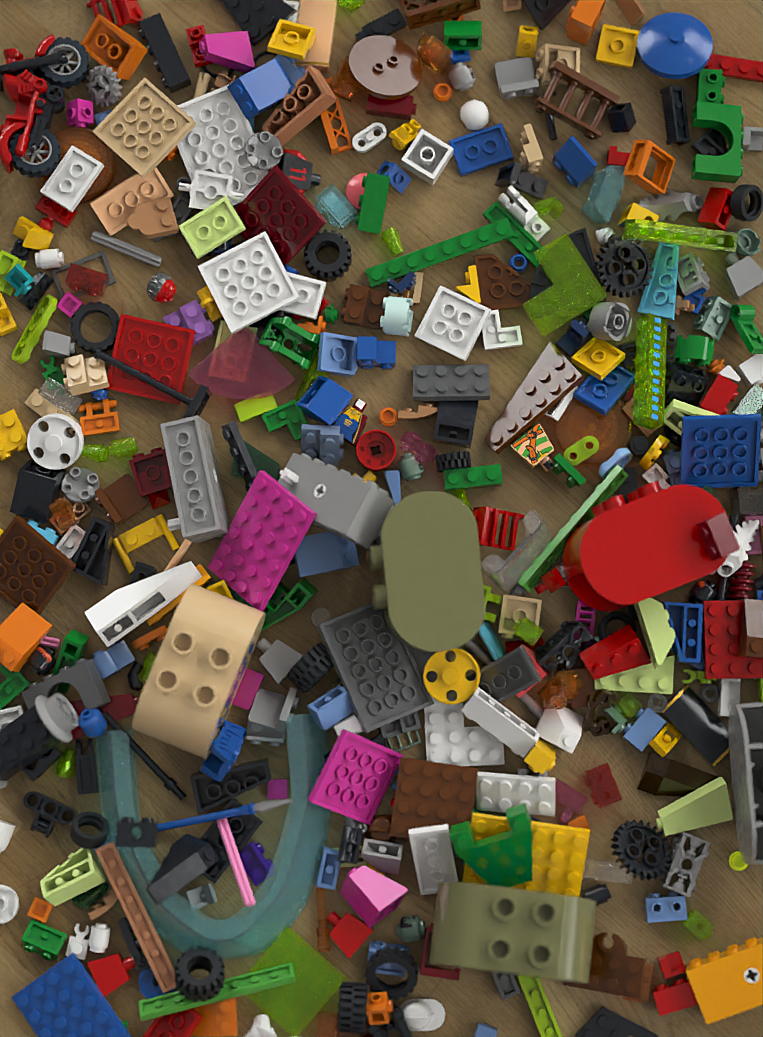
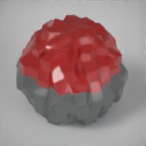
(161, 288)

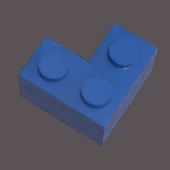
(375, 353)

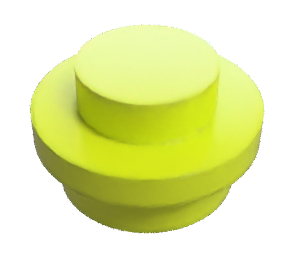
(736, 861)

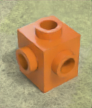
(378, 1008)

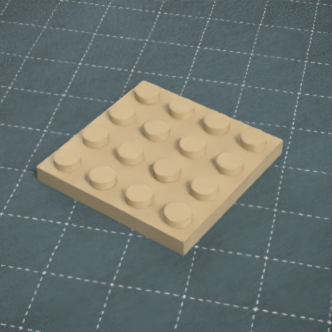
(144, 128)

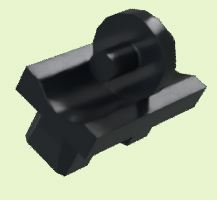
(350, 844)

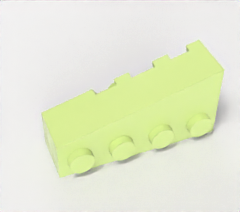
(641, 679)

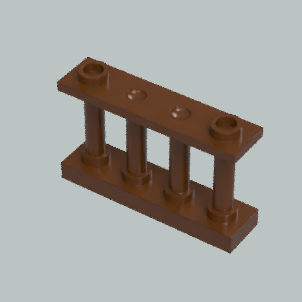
(590, 88)

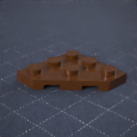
(500, 284)

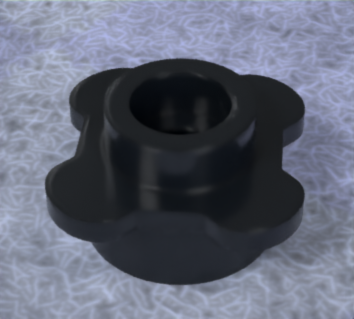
(16, 250)

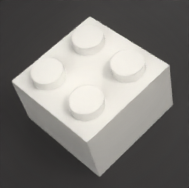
(427, 157)

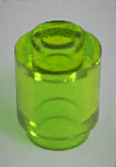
(123, 447)

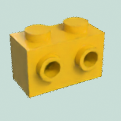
(541, 757)

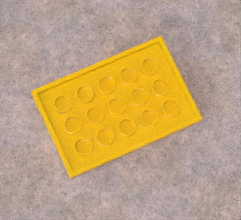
(556, 855)

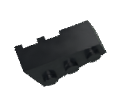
(95, 551)

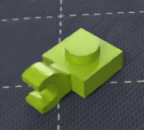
(698, 675)

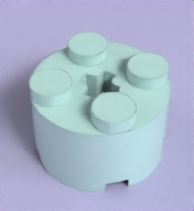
(397, 316)

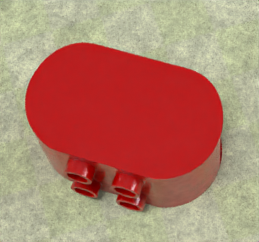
(640, 546)

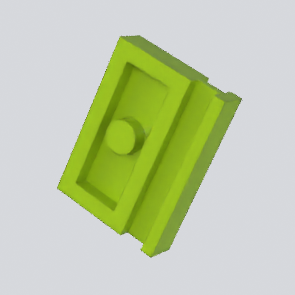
(7, 263)

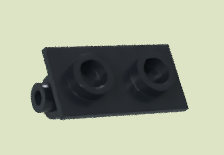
(40, 285)

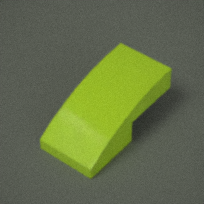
(253, 408)

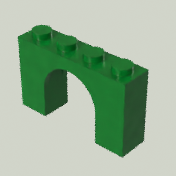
(728, 121)

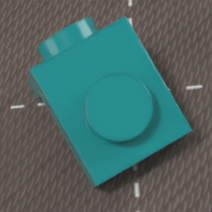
(19, 280)

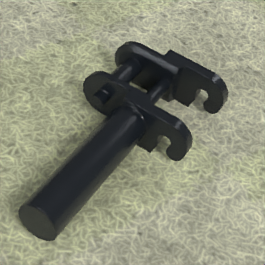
(550, 121)

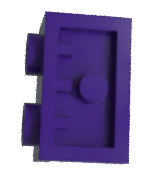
(255, 862)

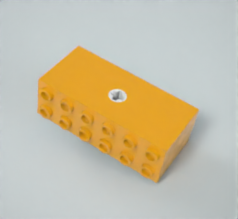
(724, 980)

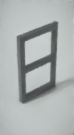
(79, 262)

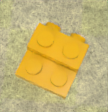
(292, 39)
(12, 435)

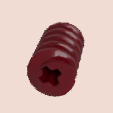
(741, 582)

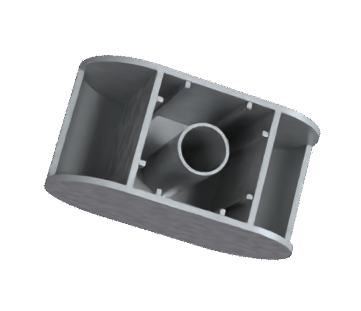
(746, 763)

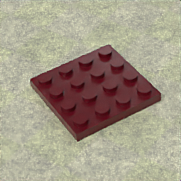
(281, 212)

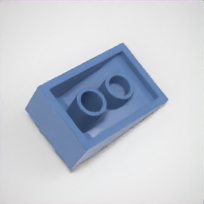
(324, 554)

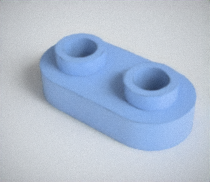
(620, 458)

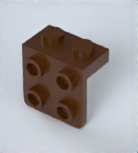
(121, 499)

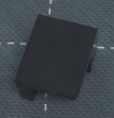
(621, 117)

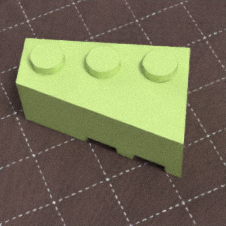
(676, 409)
(73, 877)

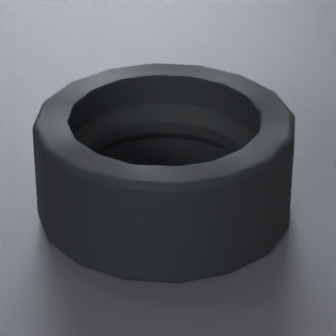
(737, 202)
(627, 619)
(90, 819)

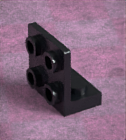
(685, 384)

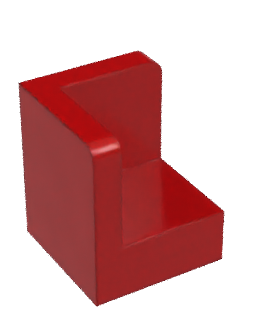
(671, 964)

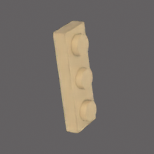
(44, 407)

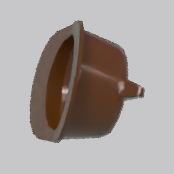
(380, 830)

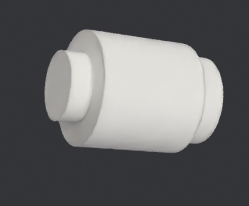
(49, 258)
(99, 937)

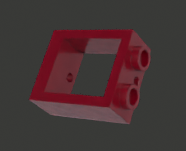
(435, 971)

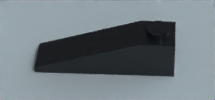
(183, 863)

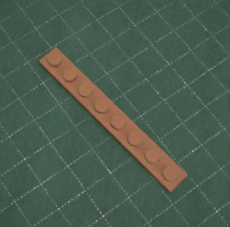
(137, 915)

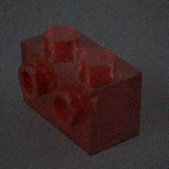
(86, 280)
(602, 785)

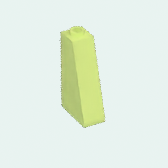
(697, 809)

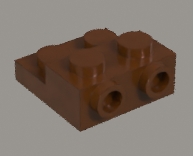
(363, 307)

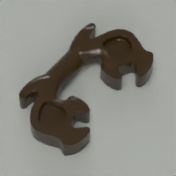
(601, 697)

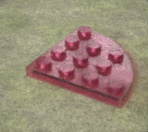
(242, 369)

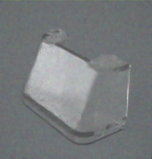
(508, 572)

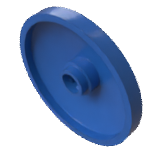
(674, 45)

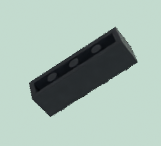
(166, 55)

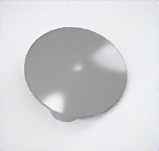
(263, 150)
(80, 485)

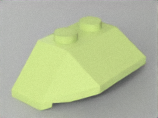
(656, 629)

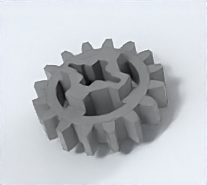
(103, 85)

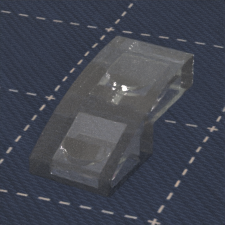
(59, 396)

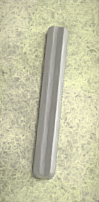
(126, 248)

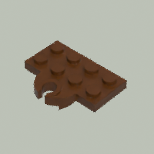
(613, 969)

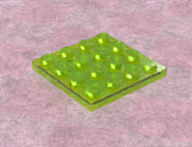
(296, 1002)

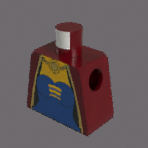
(352, 422)

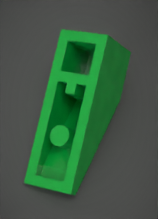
(71, 651)

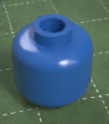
(92, 722)

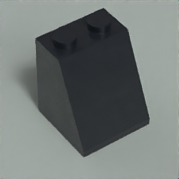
(35, 491)

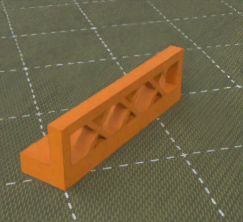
(329, 131)

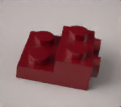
(151, 472)

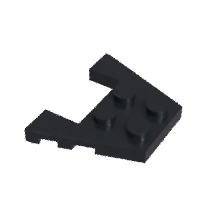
(610, 1024)

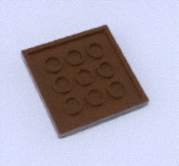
(30, 566)
(432, 795)

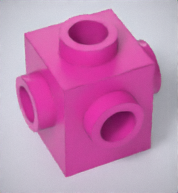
(80, 113)

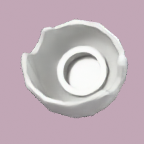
(474, 115)

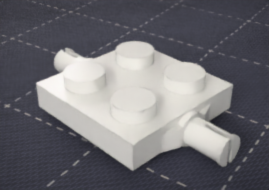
(209, 188)

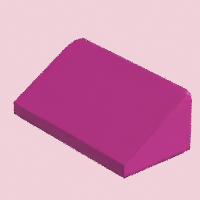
(248, 689)

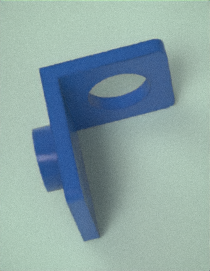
(399, 177)

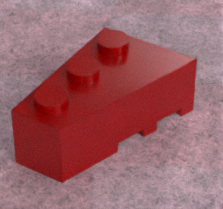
(615, 654)

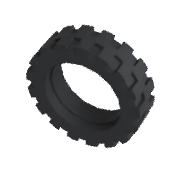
(83, 312)
(393, 956)

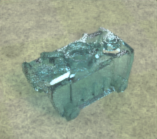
(605, 194)

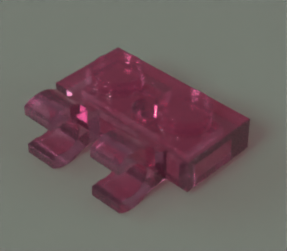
(424, 451)
(568, 798)

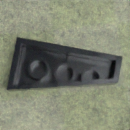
(239, 779)

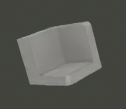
(752, 139)

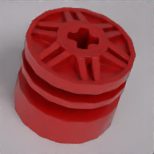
(386, 447)

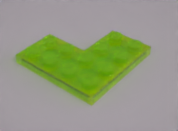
(573, 286)

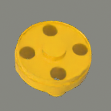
(451, 676)

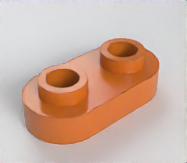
(143, 642)

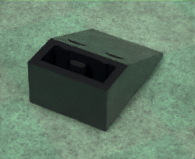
(455, 423)

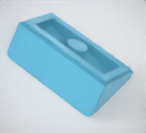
(491, 641)

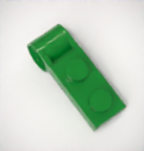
(743, 318)

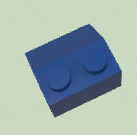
(574, 162)

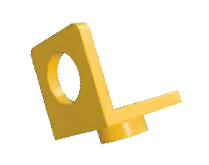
(527, 41)

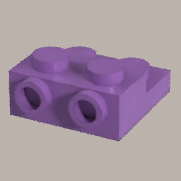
(192, 317)

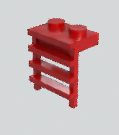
(125, 10)
(487, 523)

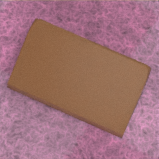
(632, 10)

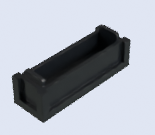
(675, 115)

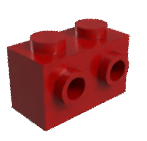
(716, 209)
(719, 395)
(673, 996)

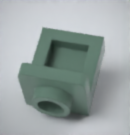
(615, 714)

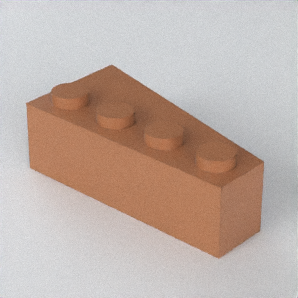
(301, 106)

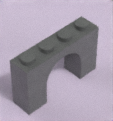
(82, 676)

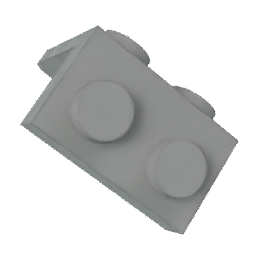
(516, 78)
(273, 709)

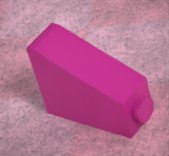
(228, 50)

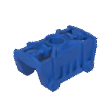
(224, 751)

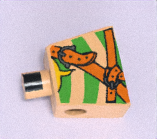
(534, 448)

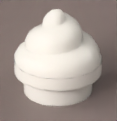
(604, 235)

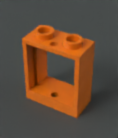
(637, 162)

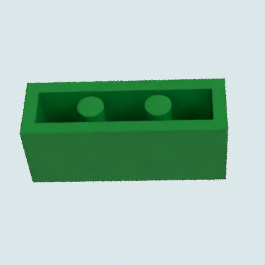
(373, 202)
(472, 477)

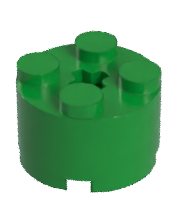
(694, 349)

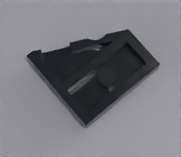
(710, 144)

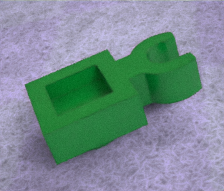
(53, 372)

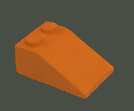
(113, 47)
(21, 636)
(219, 1019)

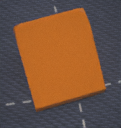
(579, 822)

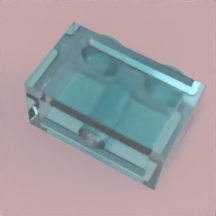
(335, 206)

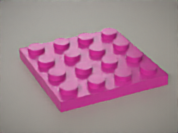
(355, 777)

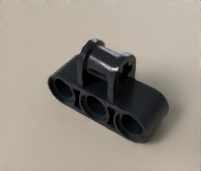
(45, 818)

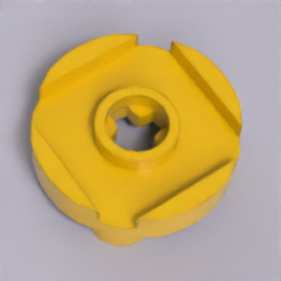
(654, 452)

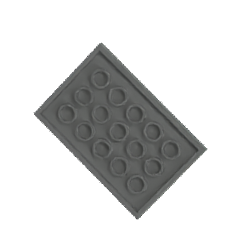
(374, 667)

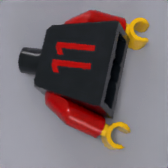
(298, 170)

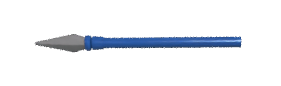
(243, 810)

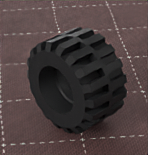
(333, 270)
(311, 668)
(204, 987)
(352, 1007)

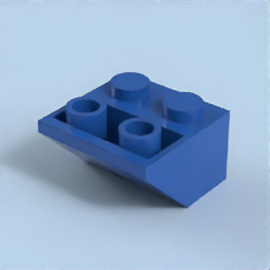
(324, 400)

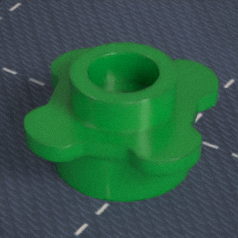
(331, 314)

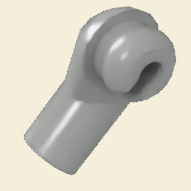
(355, 824)

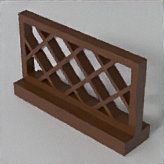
(435, 12)

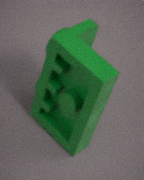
(43, 940)

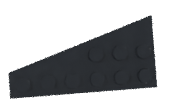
(258, 16)

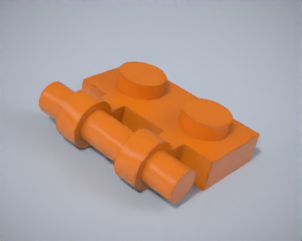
(99, 423)

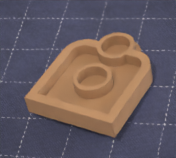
(154, 219)

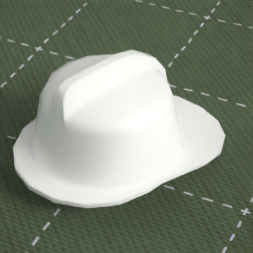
(423, 1014)

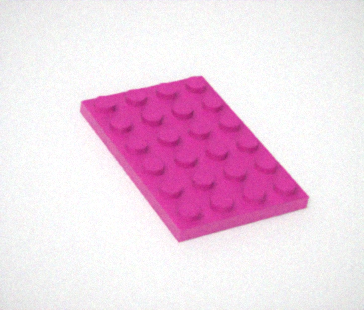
(261, 540)

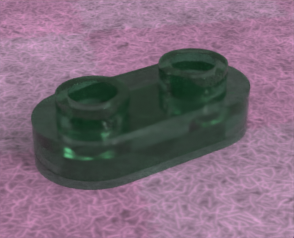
(90, 896)

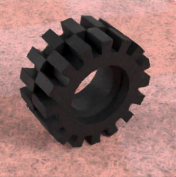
(453, 460)

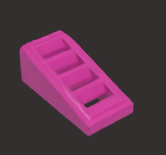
(579, 604)

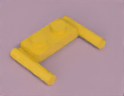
(140, 536)

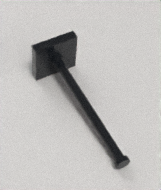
(195, 404)

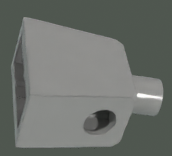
(742, 275)
(278, 658)

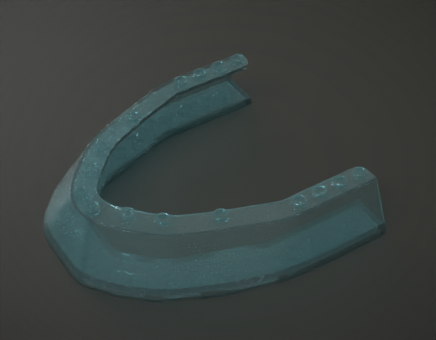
(291, 872)

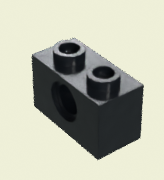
(124, 834)

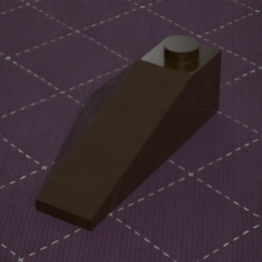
(671, 777)

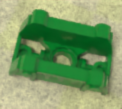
(296, 335)

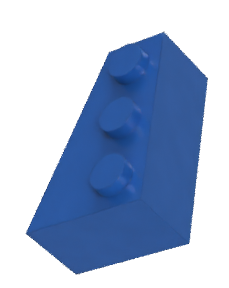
(687, 625)

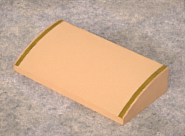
(322, 17)

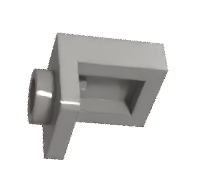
(201, 896)

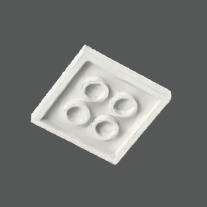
(453, 323)

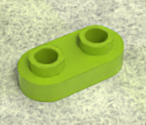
(581, 450)

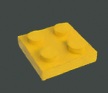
(617, 46)
(598, 358)

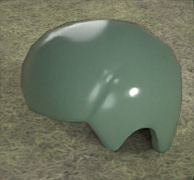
(747, 242)

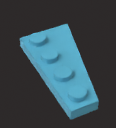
(660, 294)

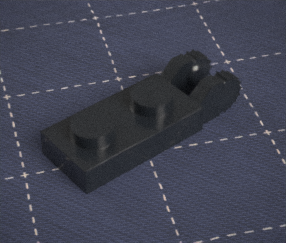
(86, 769)

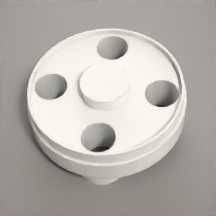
(55, 441)

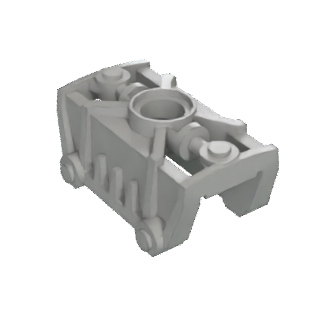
(678, 856)

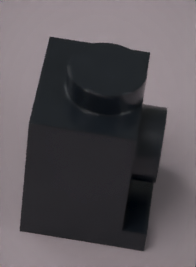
(142, 568)

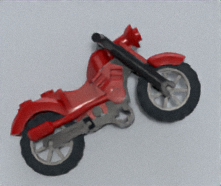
(36, 102)

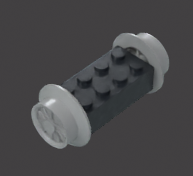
(35, 734)

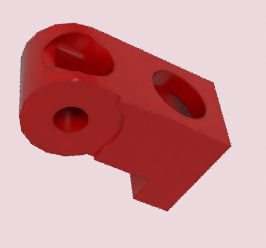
(616, 158)

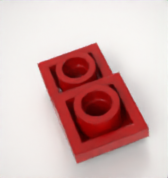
(194, 36)

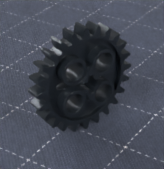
(616, 280)
(628, 848)

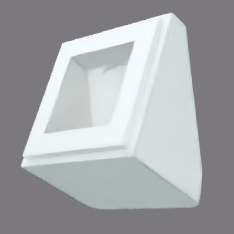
(730, 374)

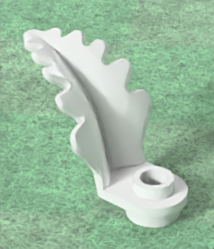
(743, 536)

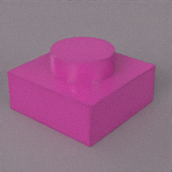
(69, 304)
(277, 789)

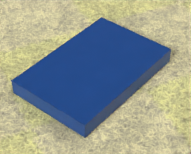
(481, 149)
(605, 393)

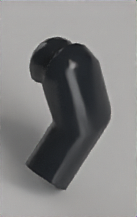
(133, 678)

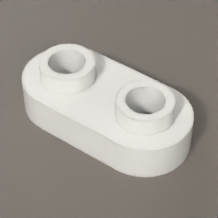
(368, 137)

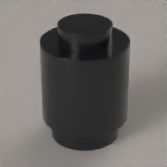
(638, 446)
(597, 893)

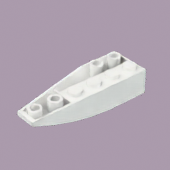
(139, 601)

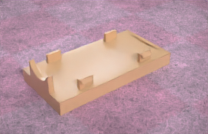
(120, 202)

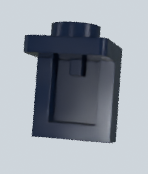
(407, 283)

